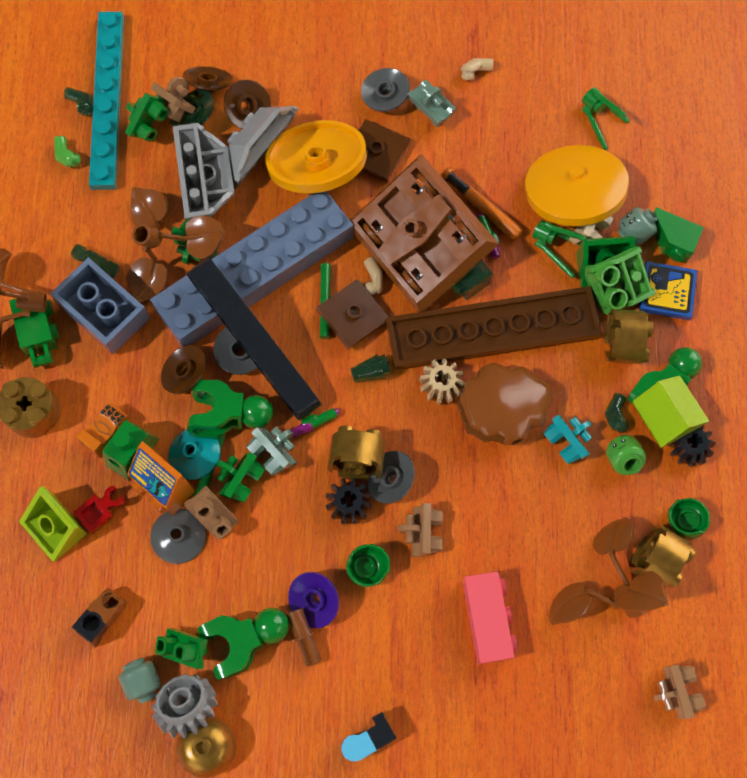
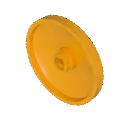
(316, 156)
(576, 185)

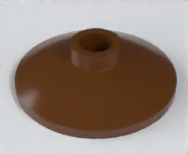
(207, 78)
(244, 91)
(183, 369)

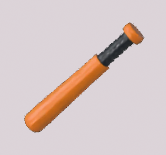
(494, 214)

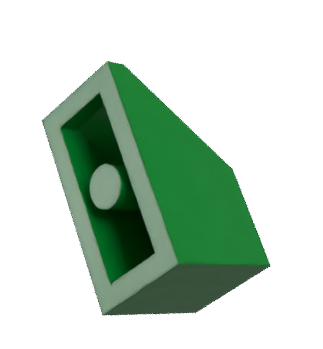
(676, 235)

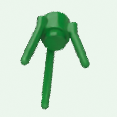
(597, 102)
(547, 233)

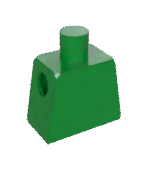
(123, 446)

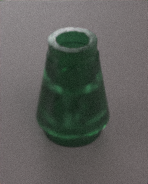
(371, 369)

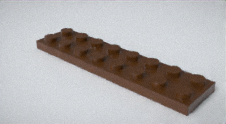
(493, 327)

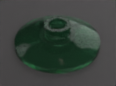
(204, 107)

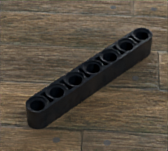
(253, 338)

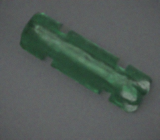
(81, 254)

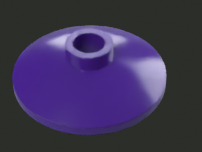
(303, 595)

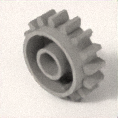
(184, 705)

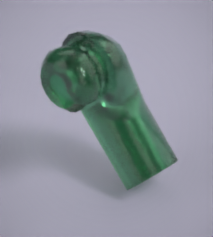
(82, 99)
(614, 414)

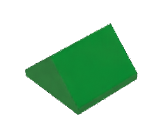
(597, 250)

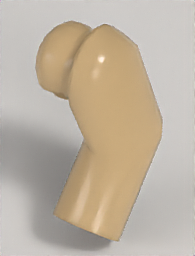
(476, 64)
(376, 274)

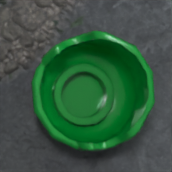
(688, 518)
(368, 565)

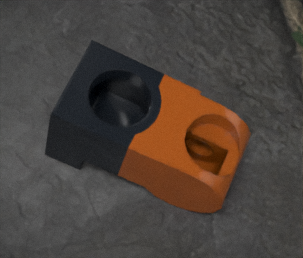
(99, 616)

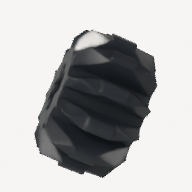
(699, 452)
(339, 498)

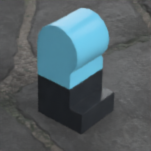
(359, 746)

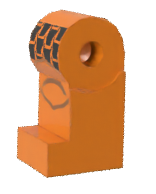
(102, 429)

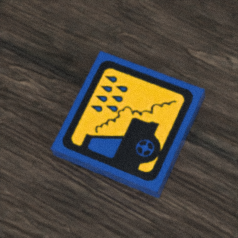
(673, 291)

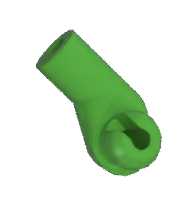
(64, 155)

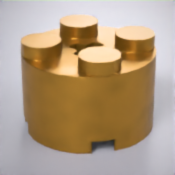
(628, 336)
(19, 415)
(357, 453)
(662, 554)

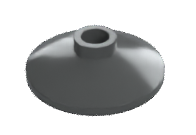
(382, 82)
(226, 357)
(387, 489)
(182, 549)

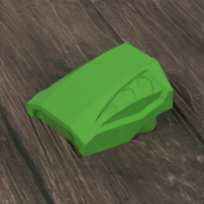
(619, 281)

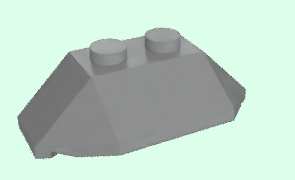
(254, 139)
(202, 170)

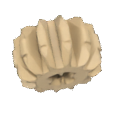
(447, 374)

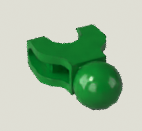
(682, 362)
(228, 410)
(245, 638)

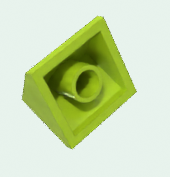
(670, 410)
(51, 524)

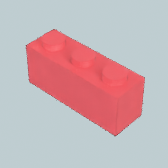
(489, 617)

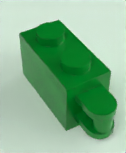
(36, 334)

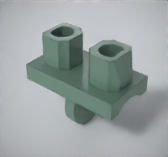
(431, 103)
(264, 440)

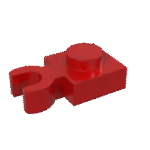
(96, 512)

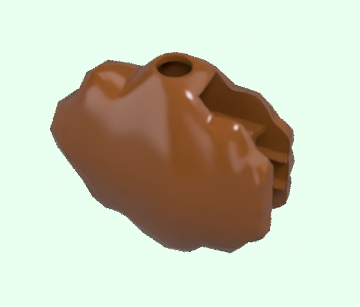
(504, 404)

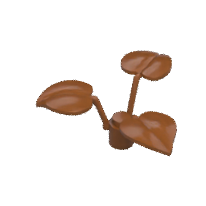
(148, 209)
(26, 299)
(641, 594)

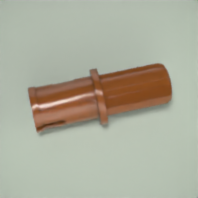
(304, 637)

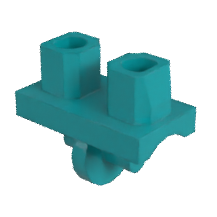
(560, 429)

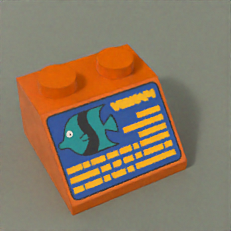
(159, 480)

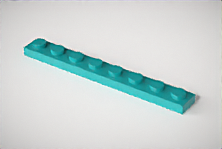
(106, 101)

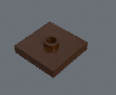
(383, 150)
(352, 314)

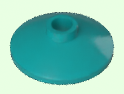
(200, 462)

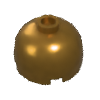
(207, 751)

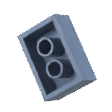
(100, 305)

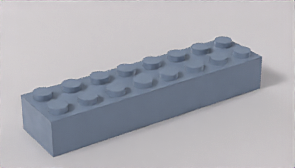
(259, 264)

